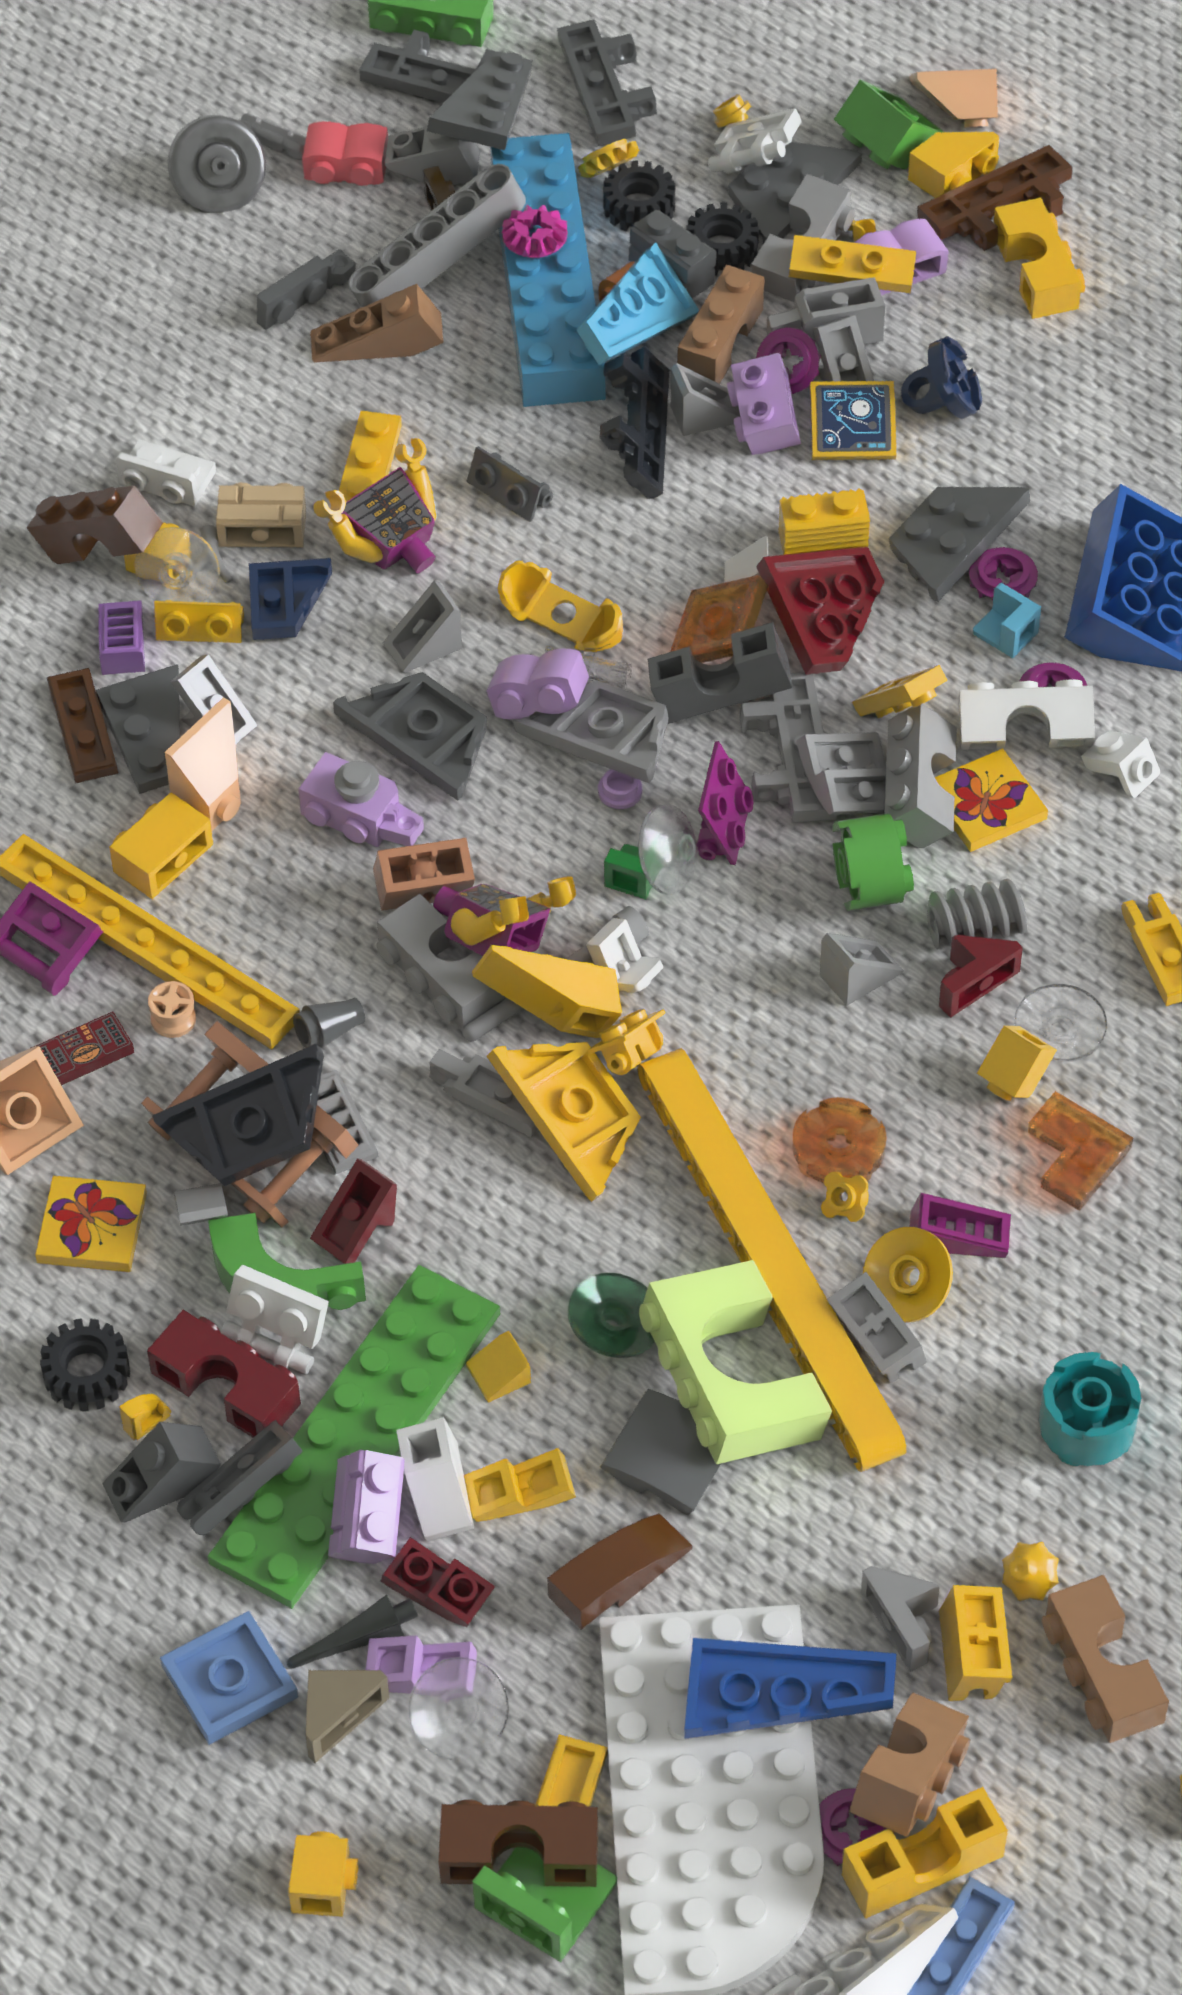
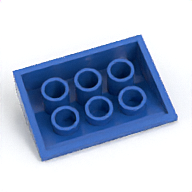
(1130, 583)

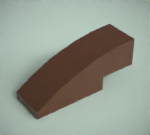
(616, 1568)

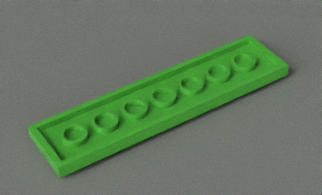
(386, 1386)

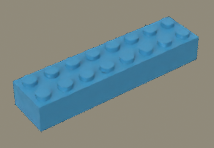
(551, 292)

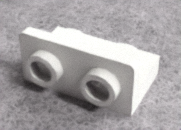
(165, 472)

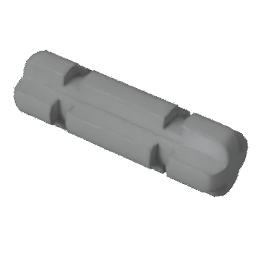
(275, 136)

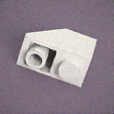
(435, 1478)

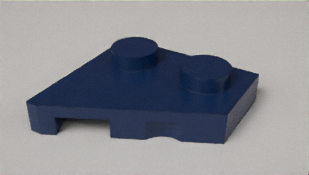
(284, 595)

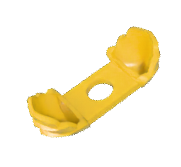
(531, 596)

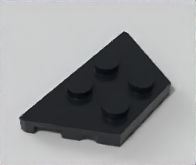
(251, 1118)

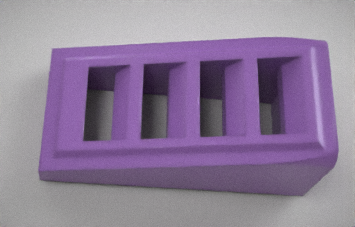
(122, 658)

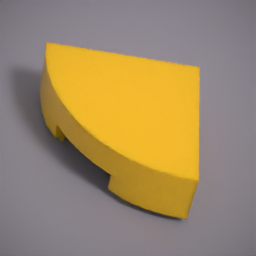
(143, 1414)

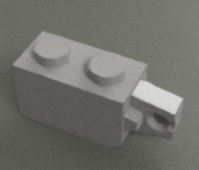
(832, 302)

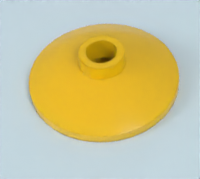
(894, 1259)

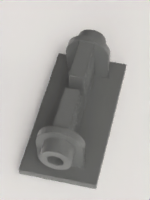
(507, 484)

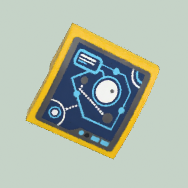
(853, 420)

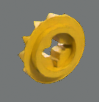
(608, 158)

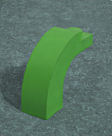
(237, 1243)

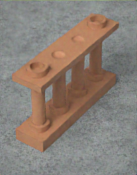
(327, 1132)

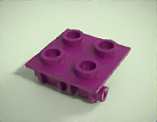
(723, 809)

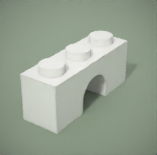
(1063, 710)

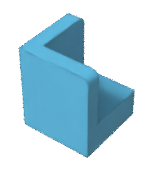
(1010, 622)

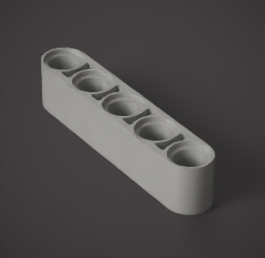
(440, 236)

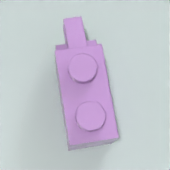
(366, 822)

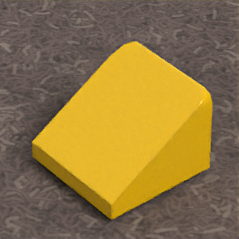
(500, 1367)

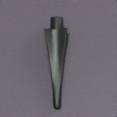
(377, 1621)

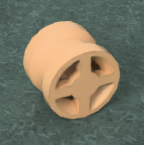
(163, 1001)

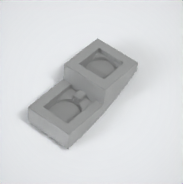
(200, 1204)

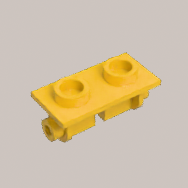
(198, 621)
(630, 1041)

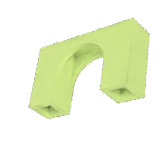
(729, 1414)

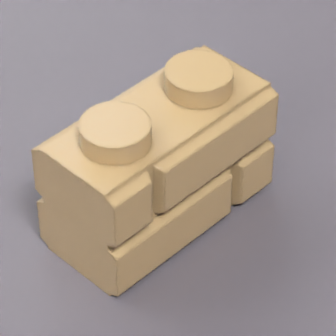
(261, 515)

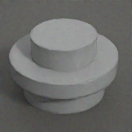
(356, 781)

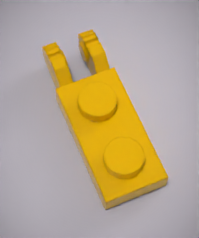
(1158, 944)

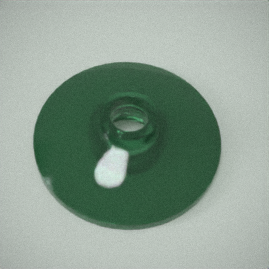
(613, 1299)

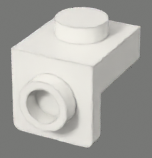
(1123, 757)
(617, 949)

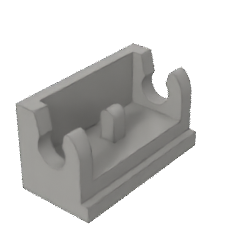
(877, 1327)

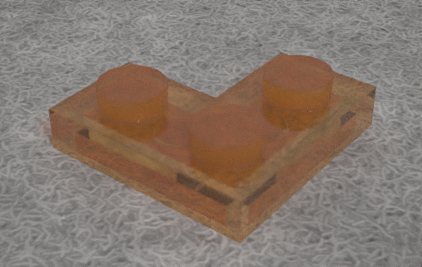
(1087, 1148)

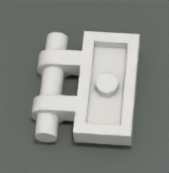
(754, 141)
(277, 1308)

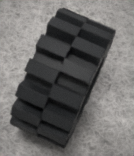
(632, 181)
(729, 223)
(86, 1388)

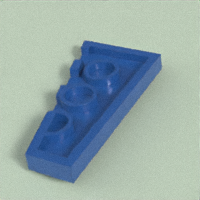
(770, 1685)

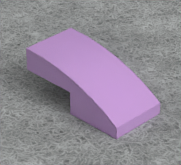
(406, 1658)

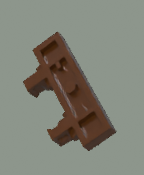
(973, 204)

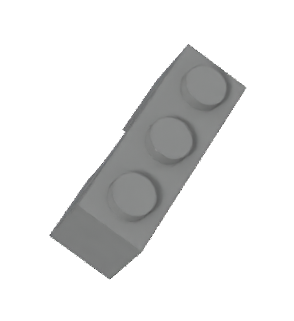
(817, 211)
(917, 748)
(412, 940)

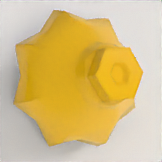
(1030, 1571)

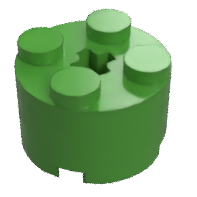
(872, 861)

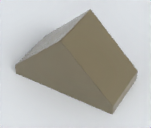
(339, 1704)

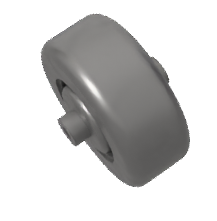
(216, 164)

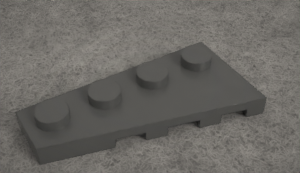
(486, 102)

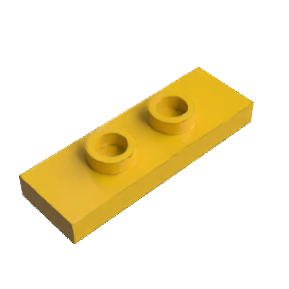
(849, 261)

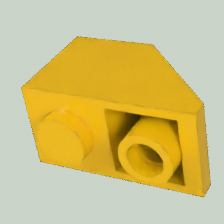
(952, 160)

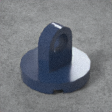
(948, 379)

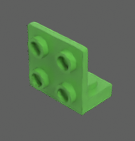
(539, 1913)

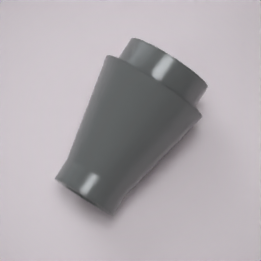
(327, 1021)

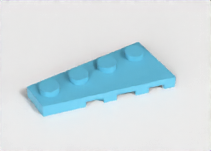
(637, 308)

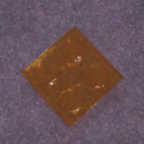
(717, 613)

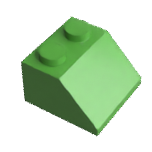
(883, 124)

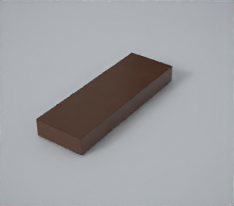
(82, 725)

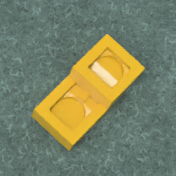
(527, 1486)

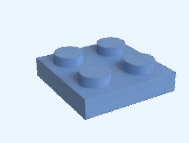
(229, 1677)

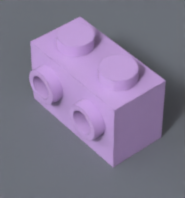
(764, 404)

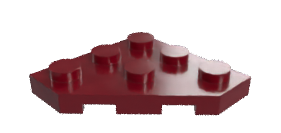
(822, 602)

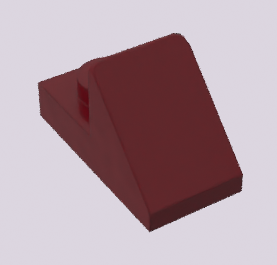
(980, 969)
(357, 1208)

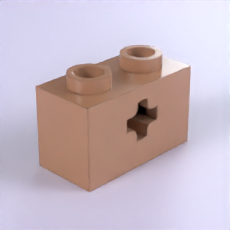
(422, 870)

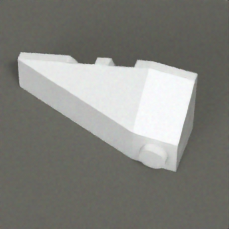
(889, 1963)

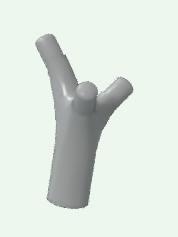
(209, 533)

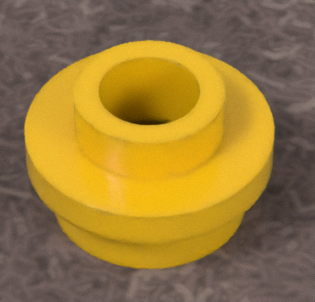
(731, 111)

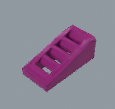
(957, 1241)

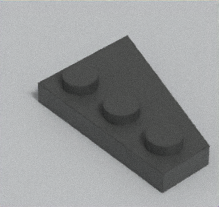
(144, 723)

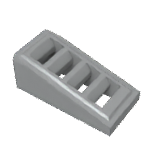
(335, 1095)

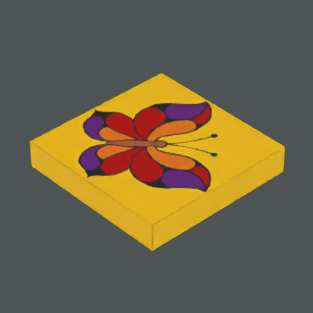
(991, 800)
(91, 1223)

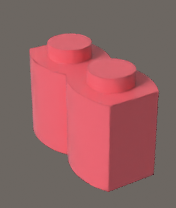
(345, 153)

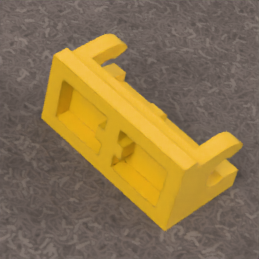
(974, 1641)

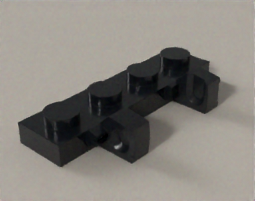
(644, 436)

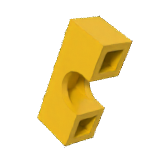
(1050, 280)
(957, 1841)

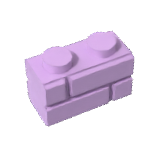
(366, 1507)

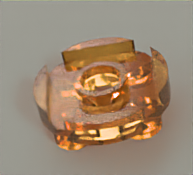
(833, 1118)

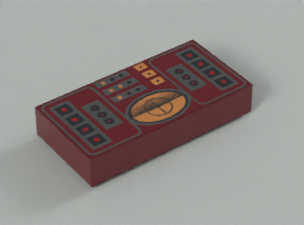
(87, 1048)

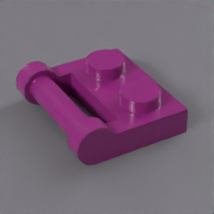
(53, 927)

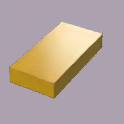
(572, 1772)

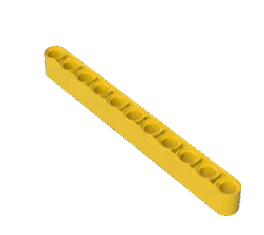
(759, 1234)

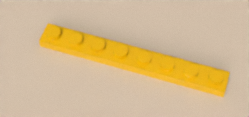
(153, 943)

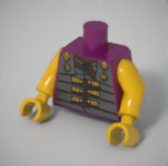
(388, 517)
(499, 918)

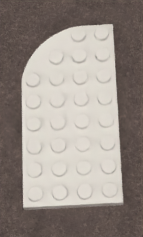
(710, 1829)

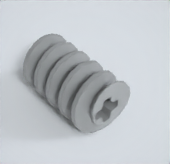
(976, 911)

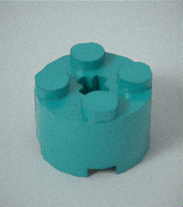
(1089, 1409)

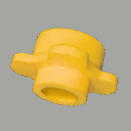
(857, 1198)

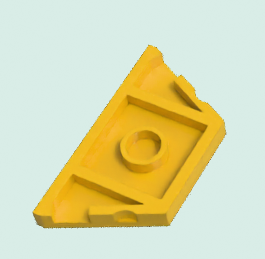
(572, 1106)

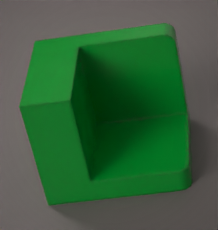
(625, 873)

